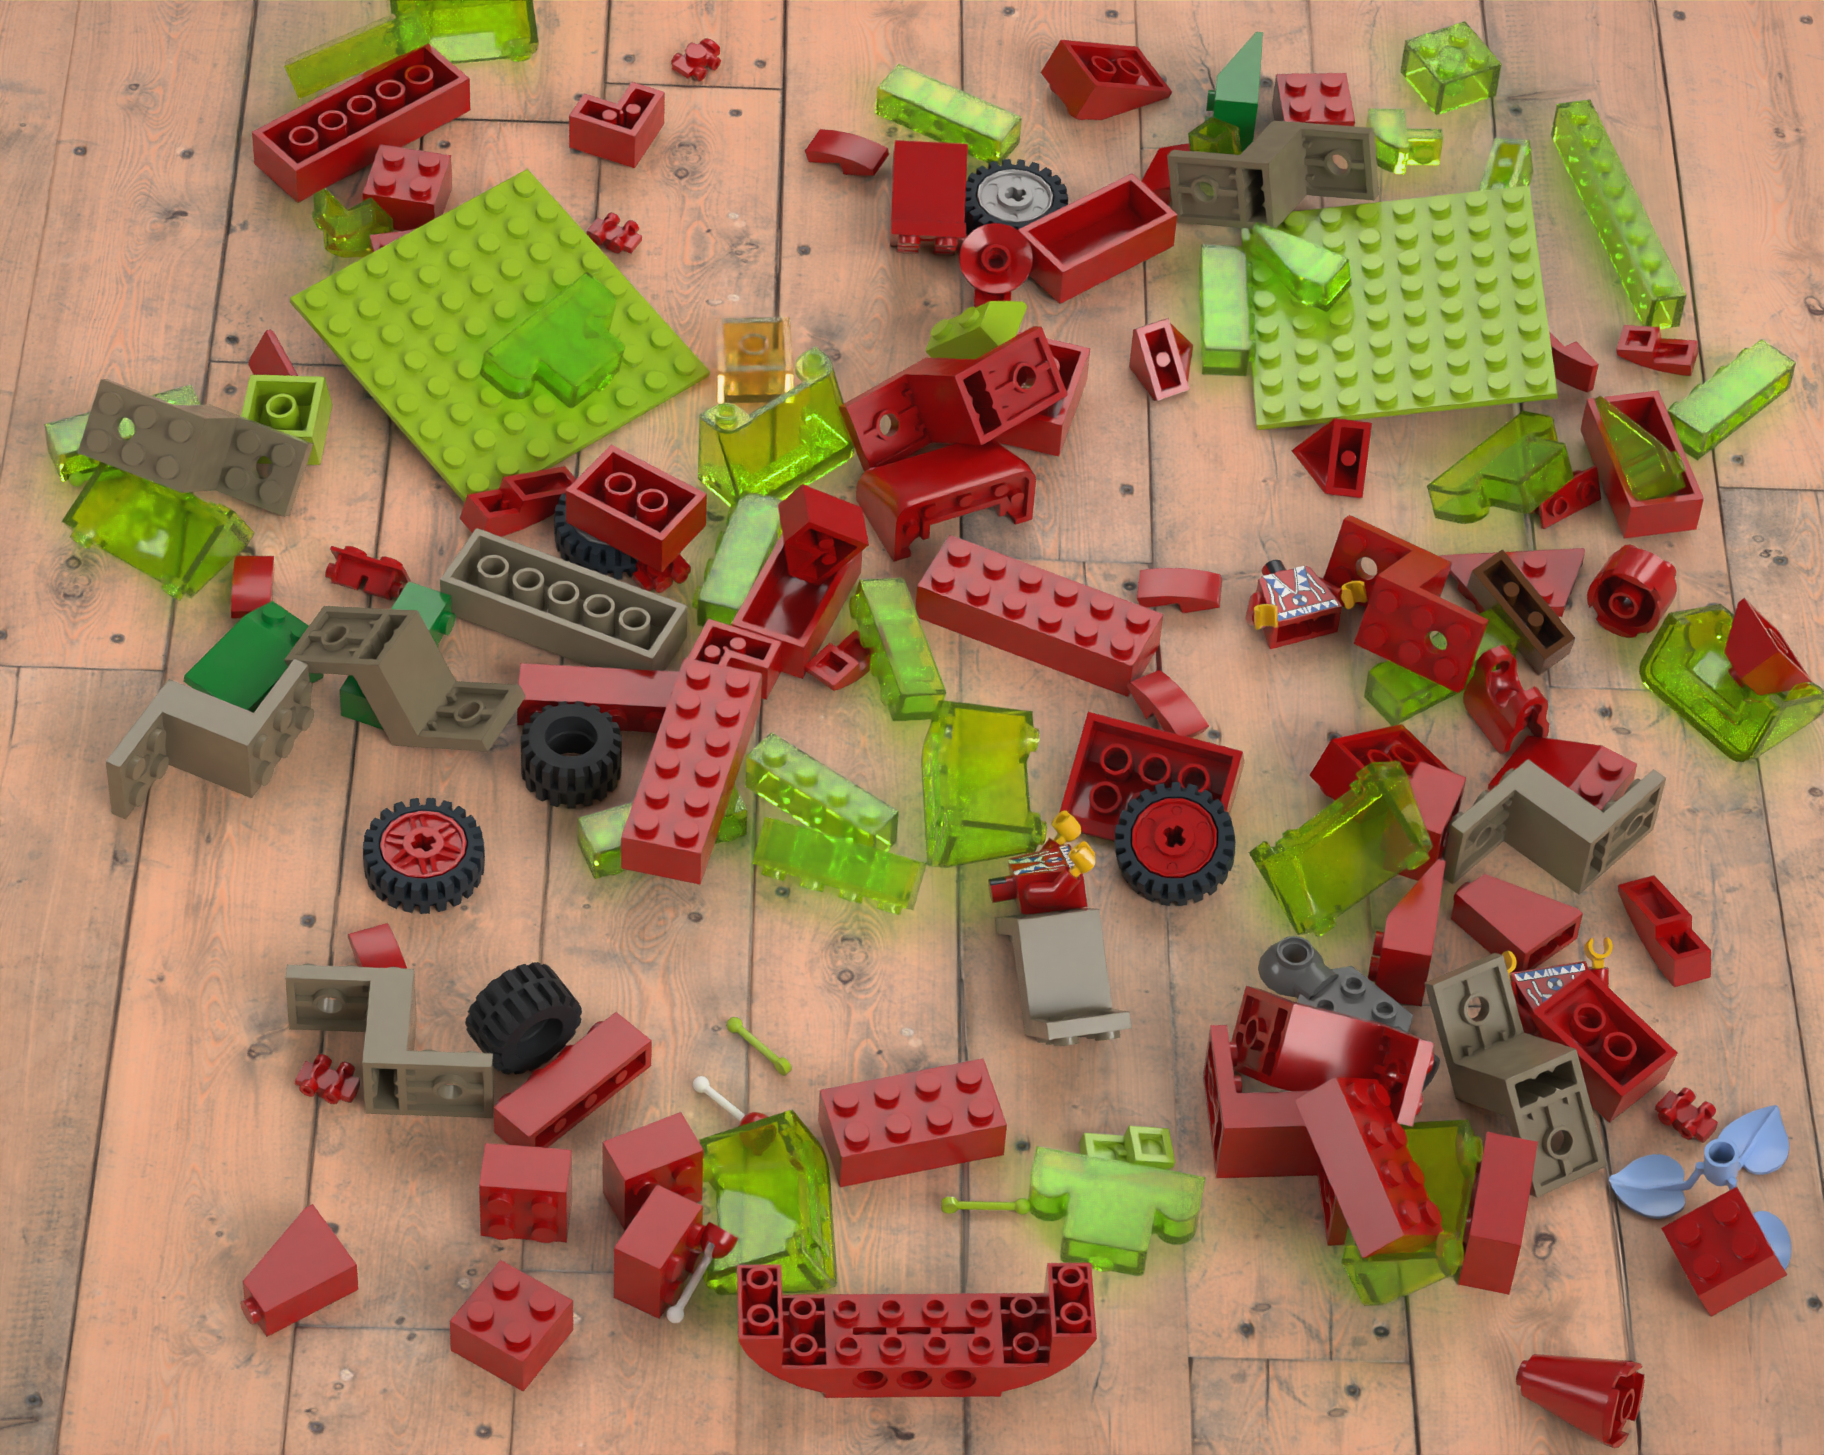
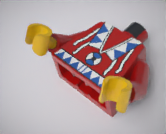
(1298, 604)
(1049, 877)
(1539, 984)

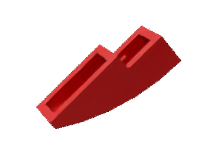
(518, 501)
(1666, 931)

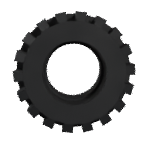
(571, 778)
(523, 1018)

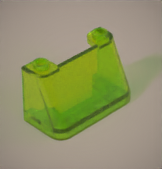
(477, 28)
(781, 442)
(157, 529)
(1692, 677)
(978, 784)
(1346, 849)
(1448, 1158)
(775, 1200)

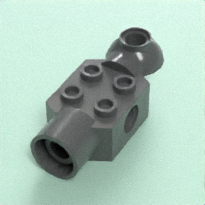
(1298, 971)

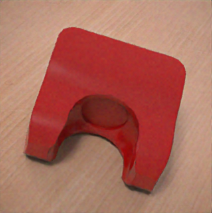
(1501, 703)

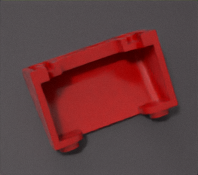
(942, 485)

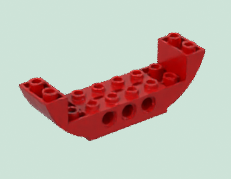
(915, 1340)

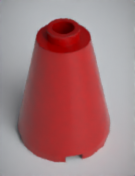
(1585, 1392)

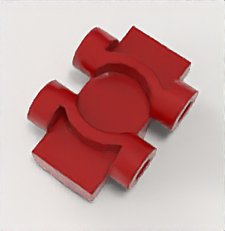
(695, 59)
(613, 236)
(650, 578)
(326, 1082)
(1685, 1117)

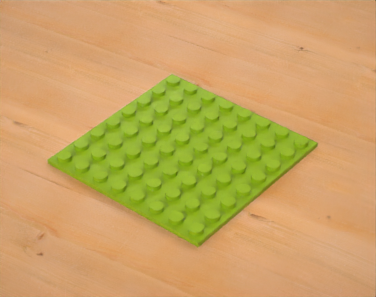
(438, 298)
(1434, 320)

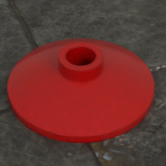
(999, 242)

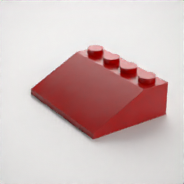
(1126, 758)

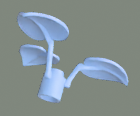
(1754, 1141)

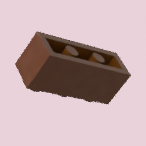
(1512, 597)

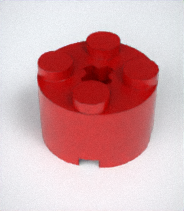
(1632, 591)

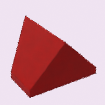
(1161, 359)
(1337, 456)

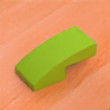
(1137, 1146)

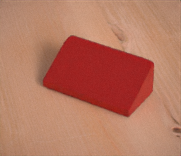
(1157, 174)
(270, 357)

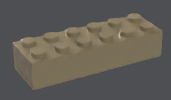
(562, 606)

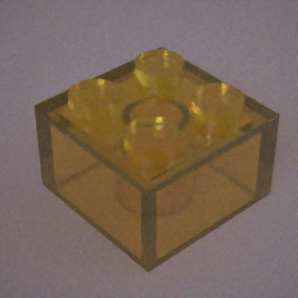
(753, 359)

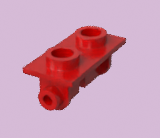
(1571, 498)
(354, 564)

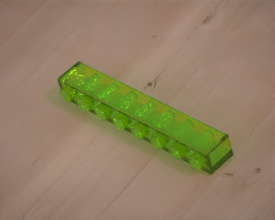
(1618, 215)

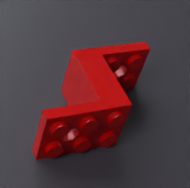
(928, 197)
(954, 400)
(1406, 604)
(1307, 1046)
(1261, 1131)

